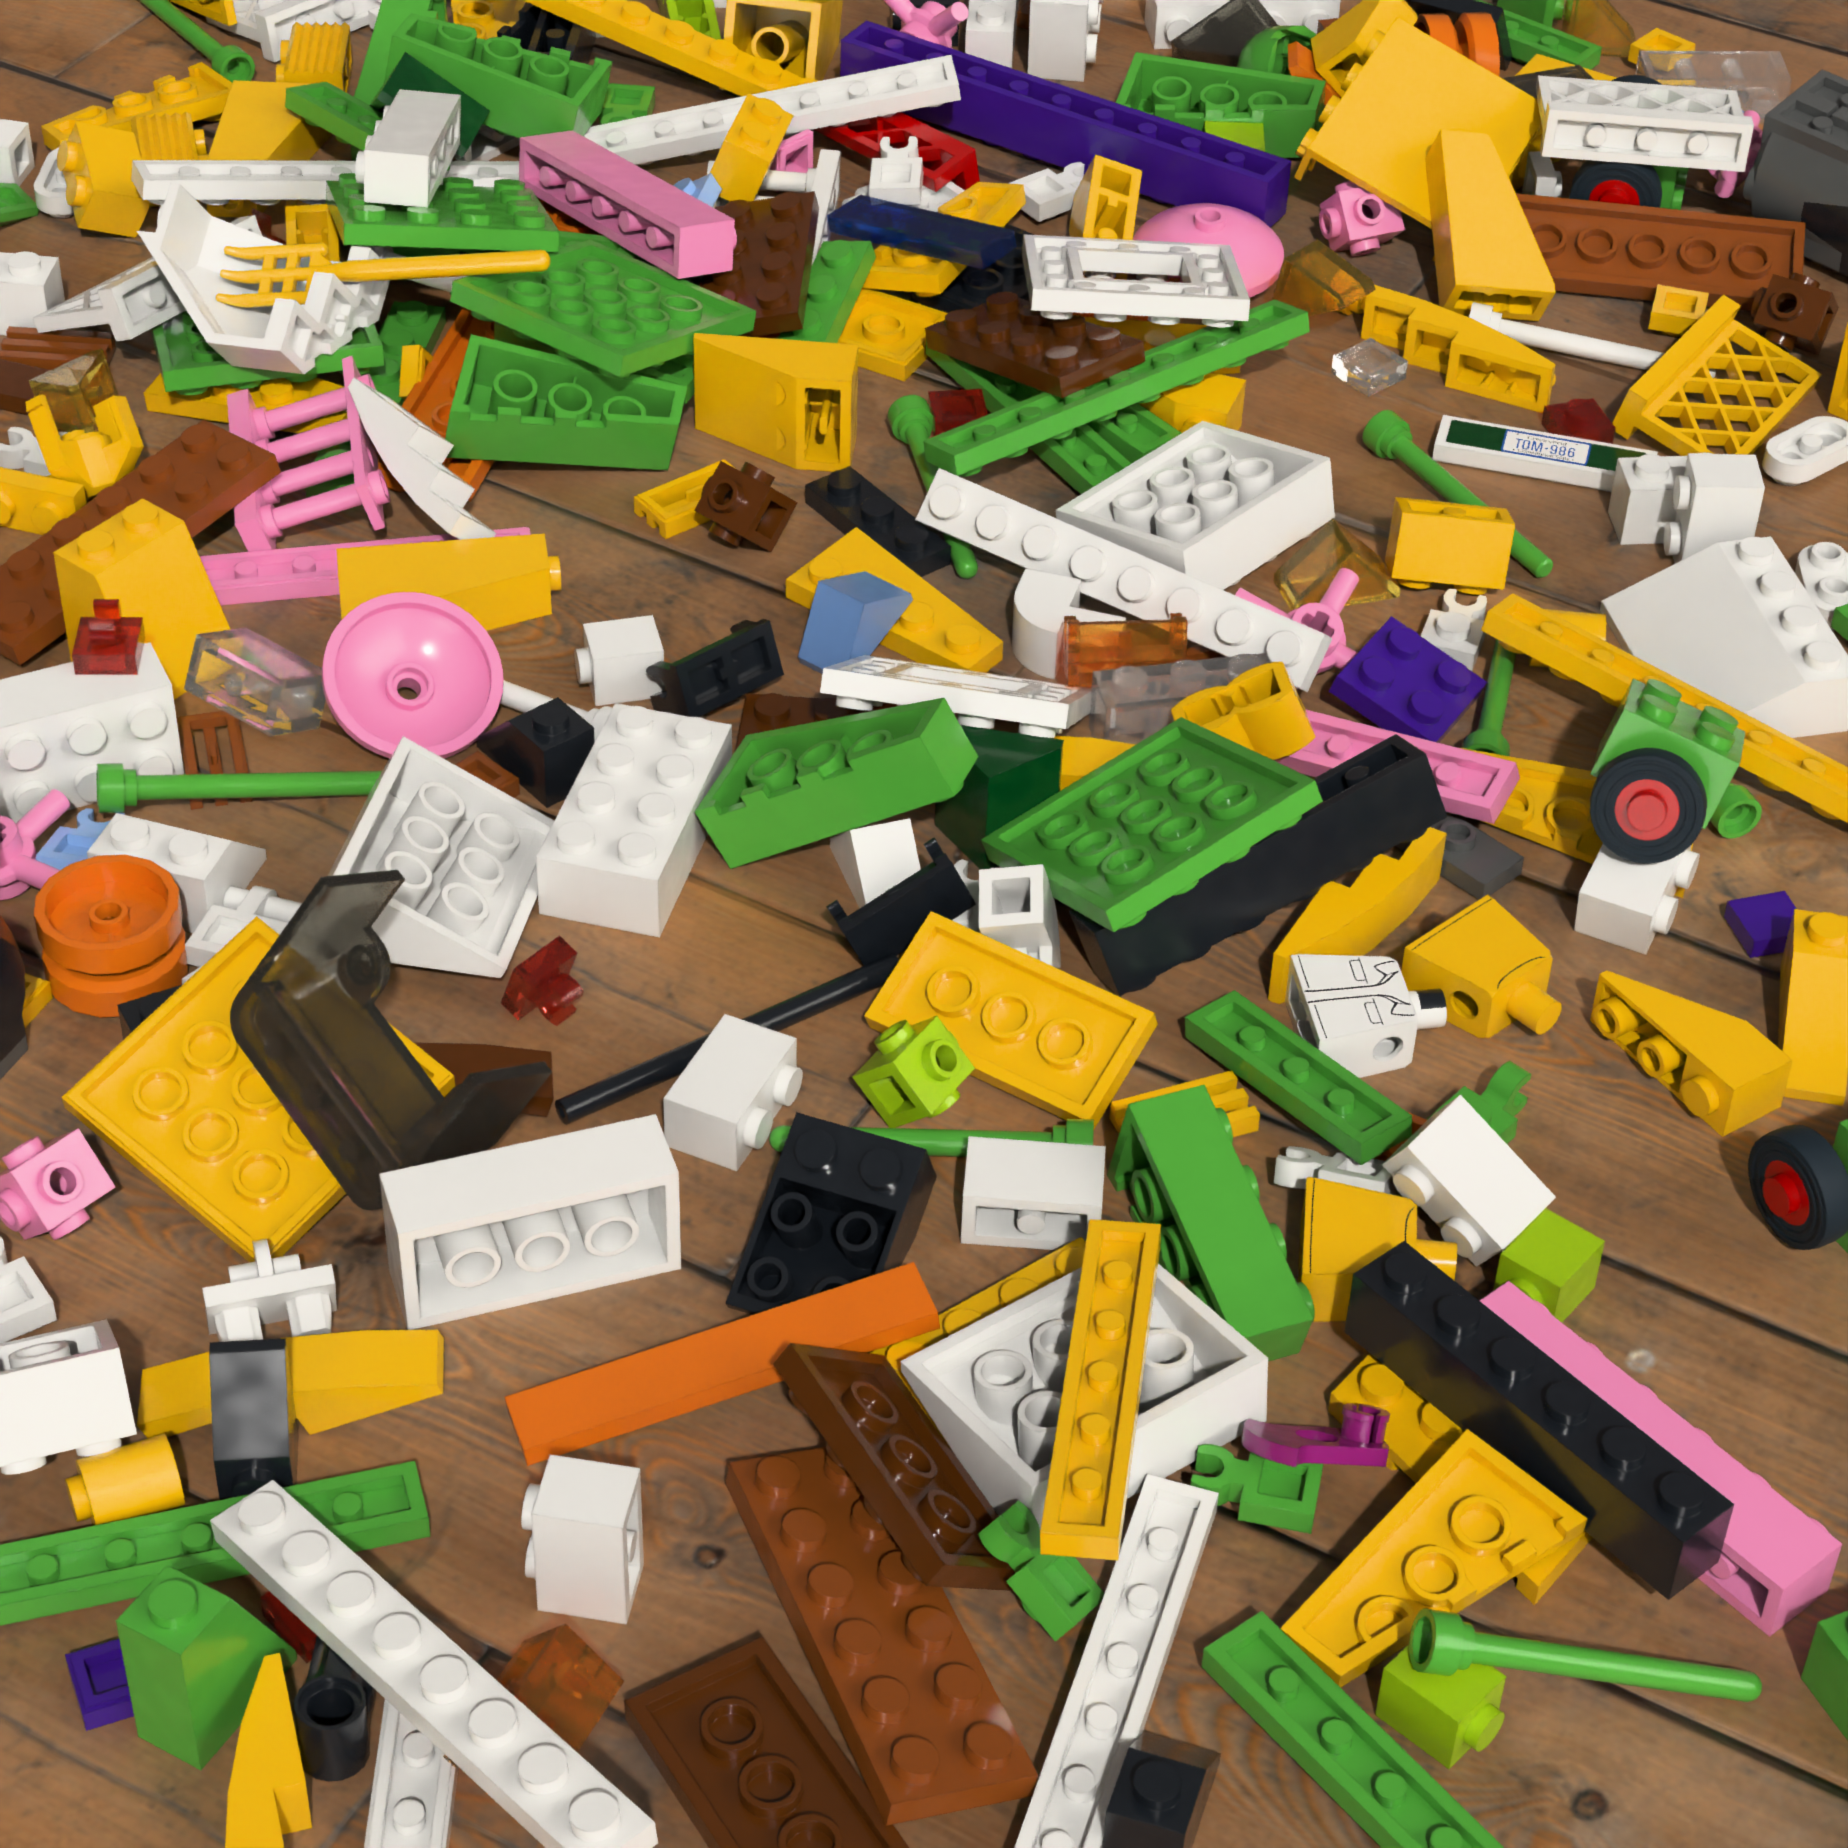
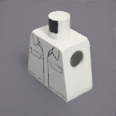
(1359, 1010)

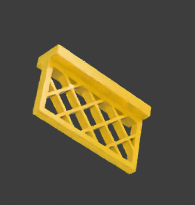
(1686, 370)

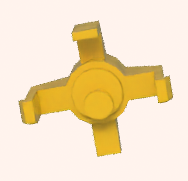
(93, 457)

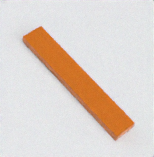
(716, 1363)

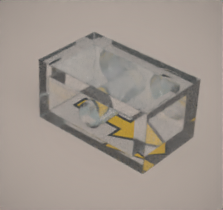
(256, 681)

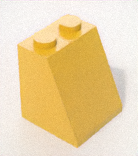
(789, 32)
(153, 571)

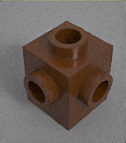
(1794, 313)
(745, 505)

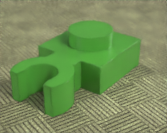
(627, 102)
(1265, 1489)
(1050, 1587)

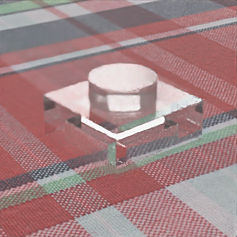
(1369, 367)

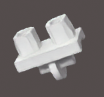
(271, 1293)

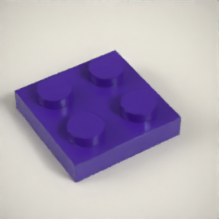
(1407, 684)

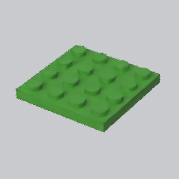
(456, 218)
(603, 308)
(193, 365)
(1153, 822)

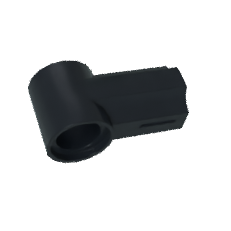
(333, 1717)

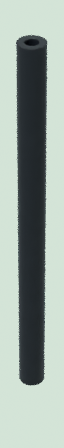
(675, 1061)

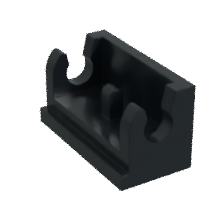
(718, 671)
(895, 916)

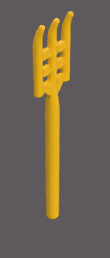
(361, 270)

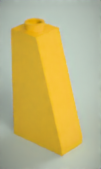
(261, 128)
(1481, 231)
(489, 578)

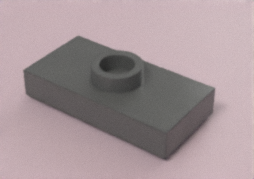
(1474, 858)

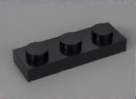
(853, 501)

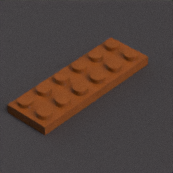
(1636, 247)
(191, 478)
(879, 1643)

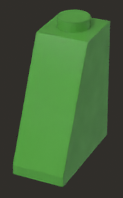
(192, 1664)

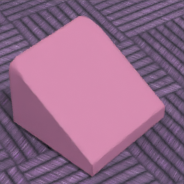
(795, 153)

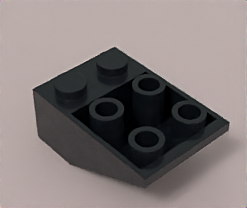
(832, 1214)

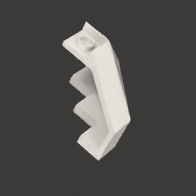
(275, 337)

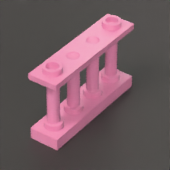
(256, 516)

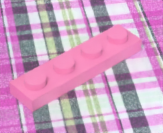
(1466, 780)

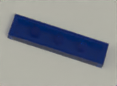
(922, 231)

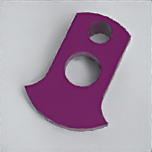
(1355, 1443)

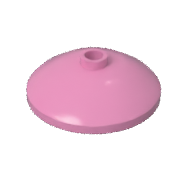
(1252, 241)
(420, 646)

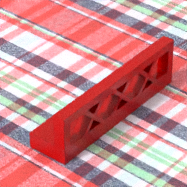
(942, 155)

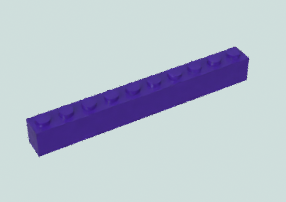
(1072, 126)

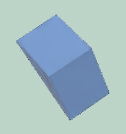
(850, 618)

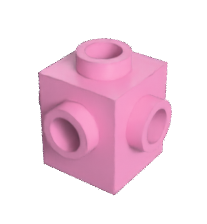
(1358, 220)
(50, 1185)

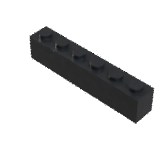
(1365, 810)
(1539, 1417)

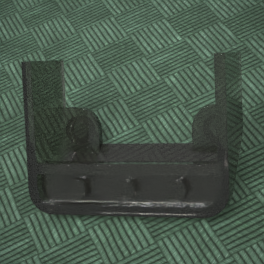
(340, 1064)

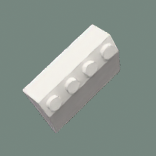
(1210, 503)
(1741, 633)
(462, 859)
(1002, 1383)

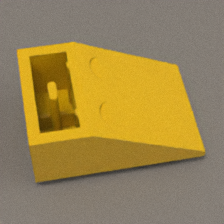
(779, 397)

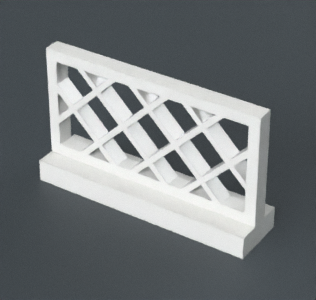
(273, 19)
(1638, 127)
(126, 302)

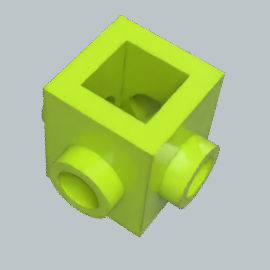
(914, 1072)

